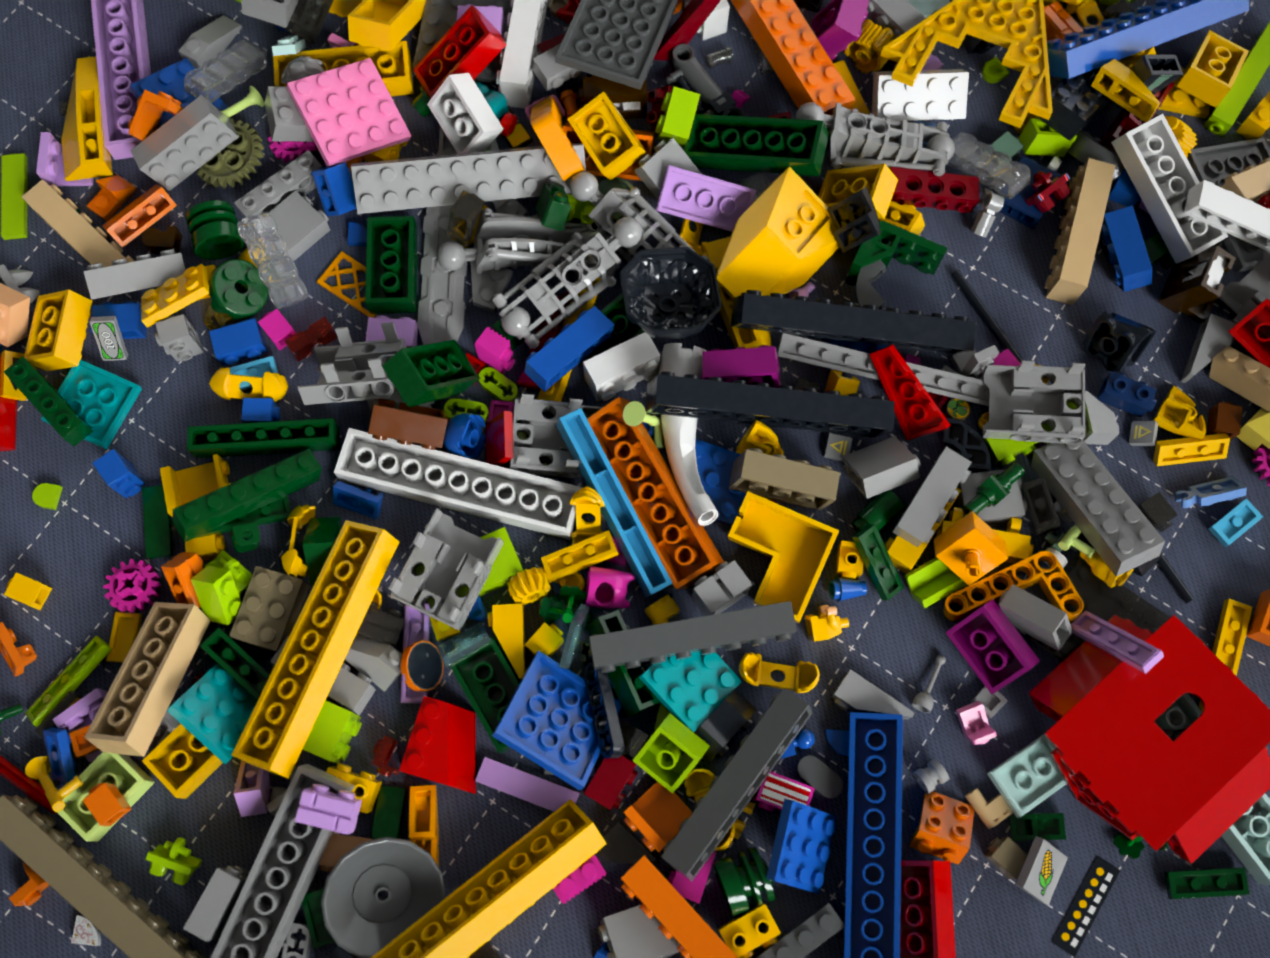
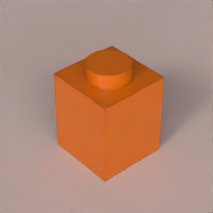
(106, 803)

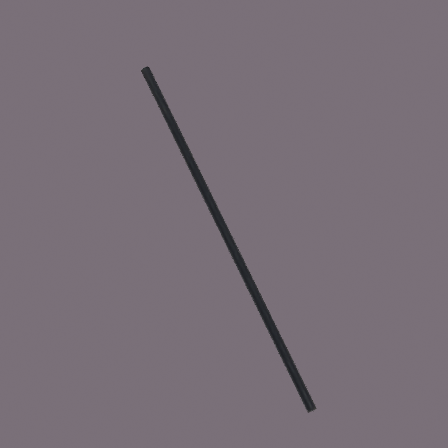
(1005, 343)

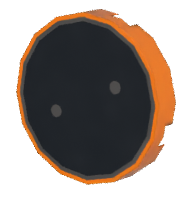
(422, 666)

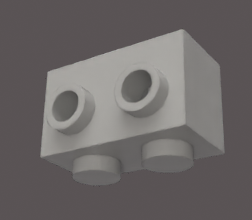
(178, 338)

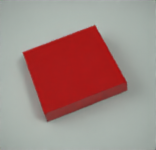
(499, 439)

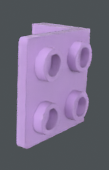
(50, 163)
(78, 715)

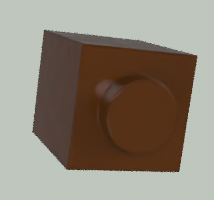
(1224, 418)

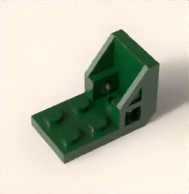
(900, 245)

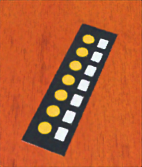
(1086, 906)

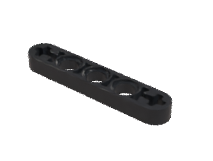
(609, 737)

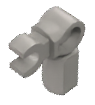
(992, 204)

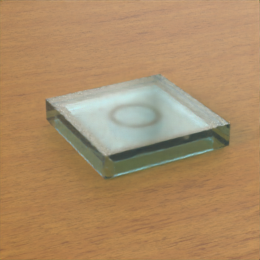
(574, 636)
(463, 644)

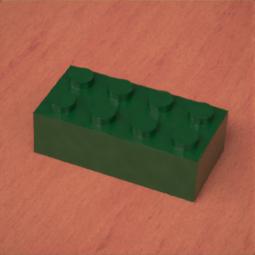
(391, 265)
(430, 372)
(487, 685)

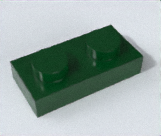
(315, 921)

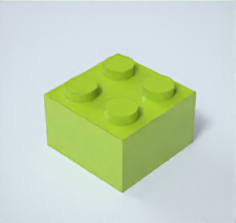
(678, 116)
(333, 733)
(671, 753)

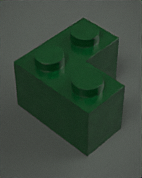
(318, 543)

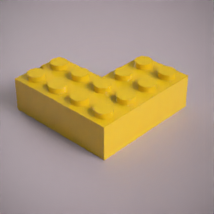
(379, 21)
(792, 541)

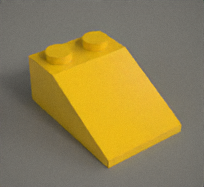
(607, 136)

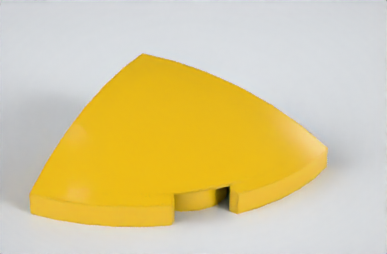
(1179, 415)
(760, 437)

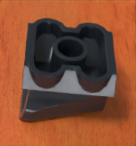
(1117, 341)

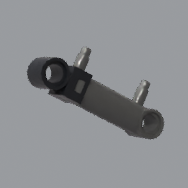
(701, 83)

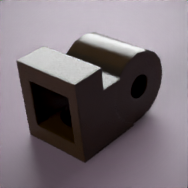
(162, 241)

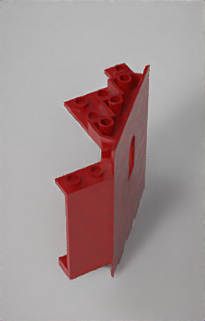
(1125, 762)

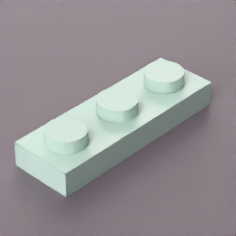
(288, 45)

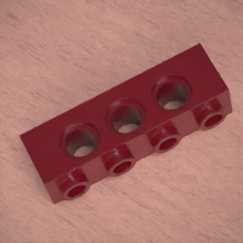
(934, 191)

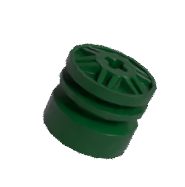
(214, 230)
(743, 881)

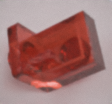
(383, 751)

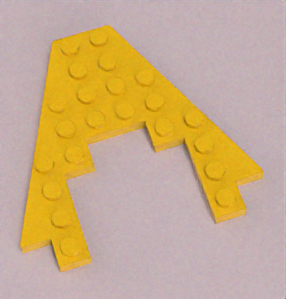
(1006, 23)

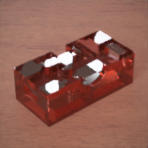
(318, 332)

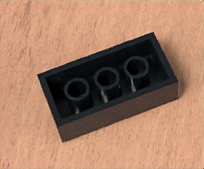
(1075, 104)

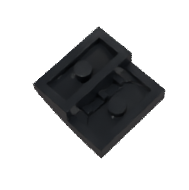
(855, 220)

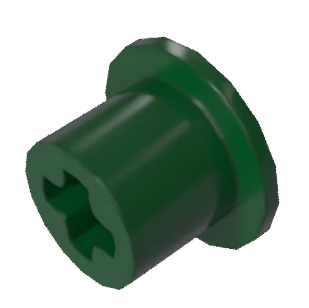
(420, 103)

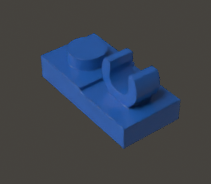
(357, 500)

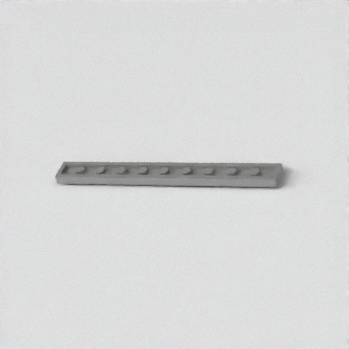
(861, 364)

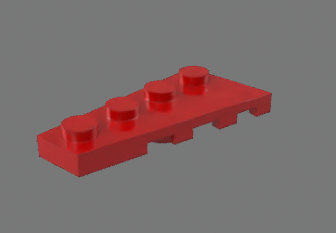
(912, 403)

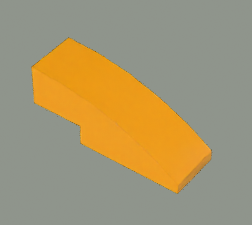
(424, 819)

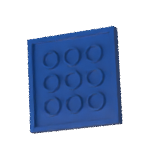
(552, 721)

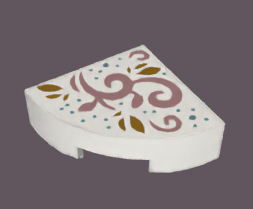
(85, 932)

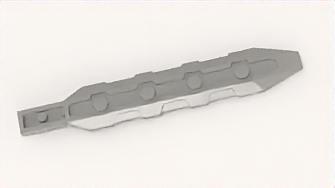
(442, 291)

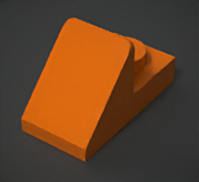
(111, 196)

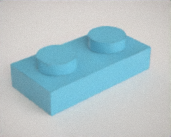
(254, 368)
(1235, 522)

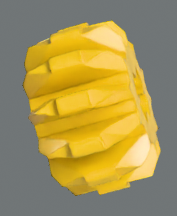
(529, 586)

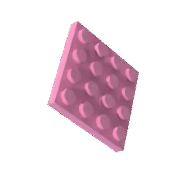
(348, 112)

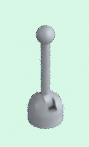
(924, 701)

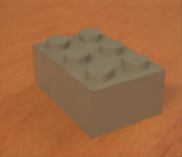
(269, 609)

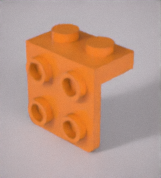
(150, 111)
(657, 816)
(944, 827)

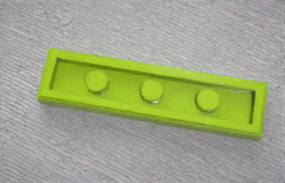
(13, 186)
(69, 679)

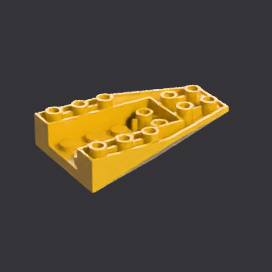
(778, 240)

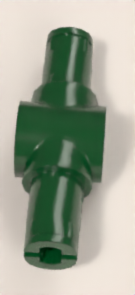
(994, 489)

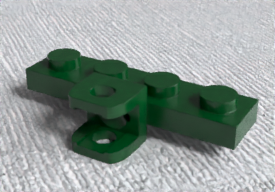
(247, 525)

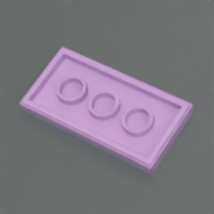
(703, 198)

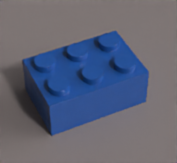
(1126, 249)

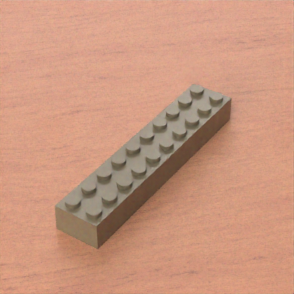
(87, 884)

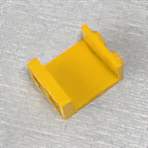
(193, 482)

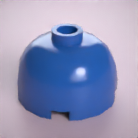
(465, 435)

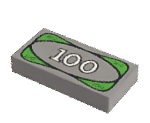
(109, 338)

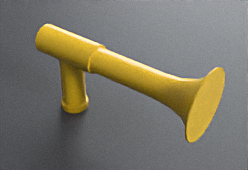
(39, 769)

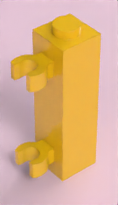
(1017, 544)

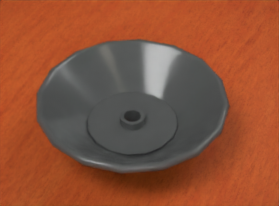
(351, 903)

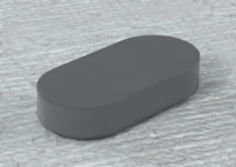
(820, 777)

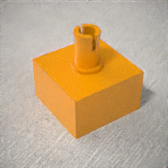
(970, 548)

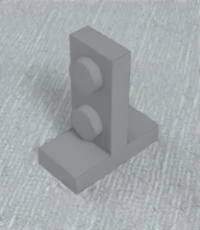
(973, 363)

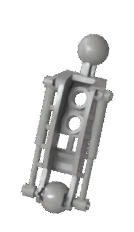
(870, 140)
(585, 188)
(511, 242)
(517, 321)

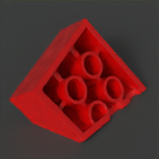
(443, 745)

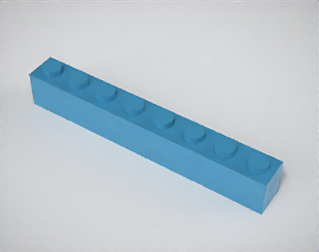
(618, 509)

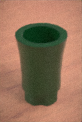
(879, 511)

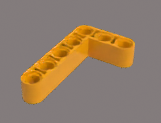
(547, 125)
(1008, 578)

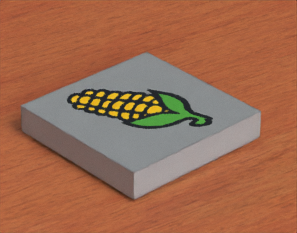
(1041, 870)

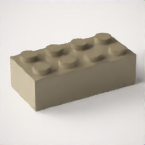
(784, 479)

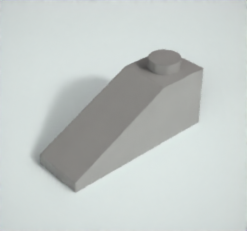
(209, 41)
(1210, 340)
(375, 660)
(864, 697)

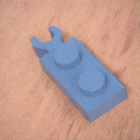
(1211, 492)

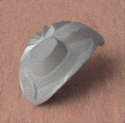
(301, 68)

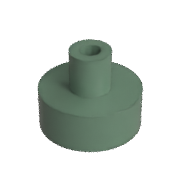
(1054, 540)

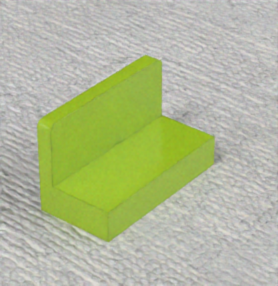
(932, 582)

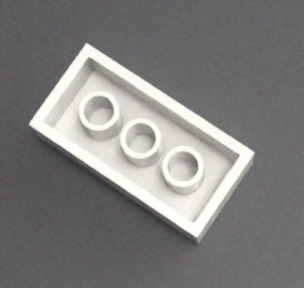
(932, 97)

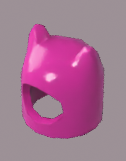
(607, 588)

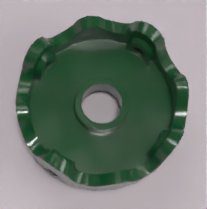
(226, 298)

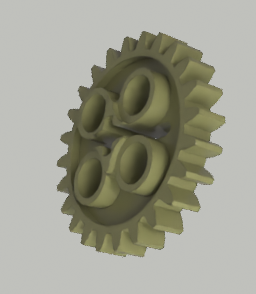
(234, 160)

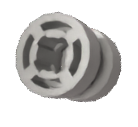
(931, 776)

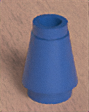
(845, 589)

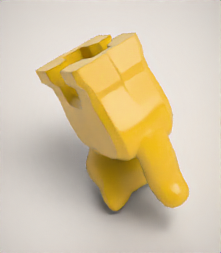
(1103, 572)

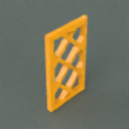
(337, 290)

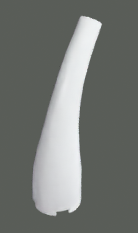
(680, 435)

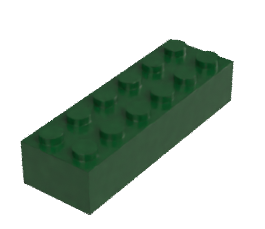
(757, 144)

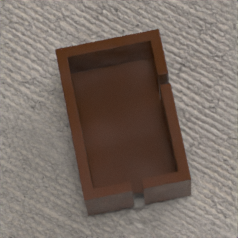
(407, 423)

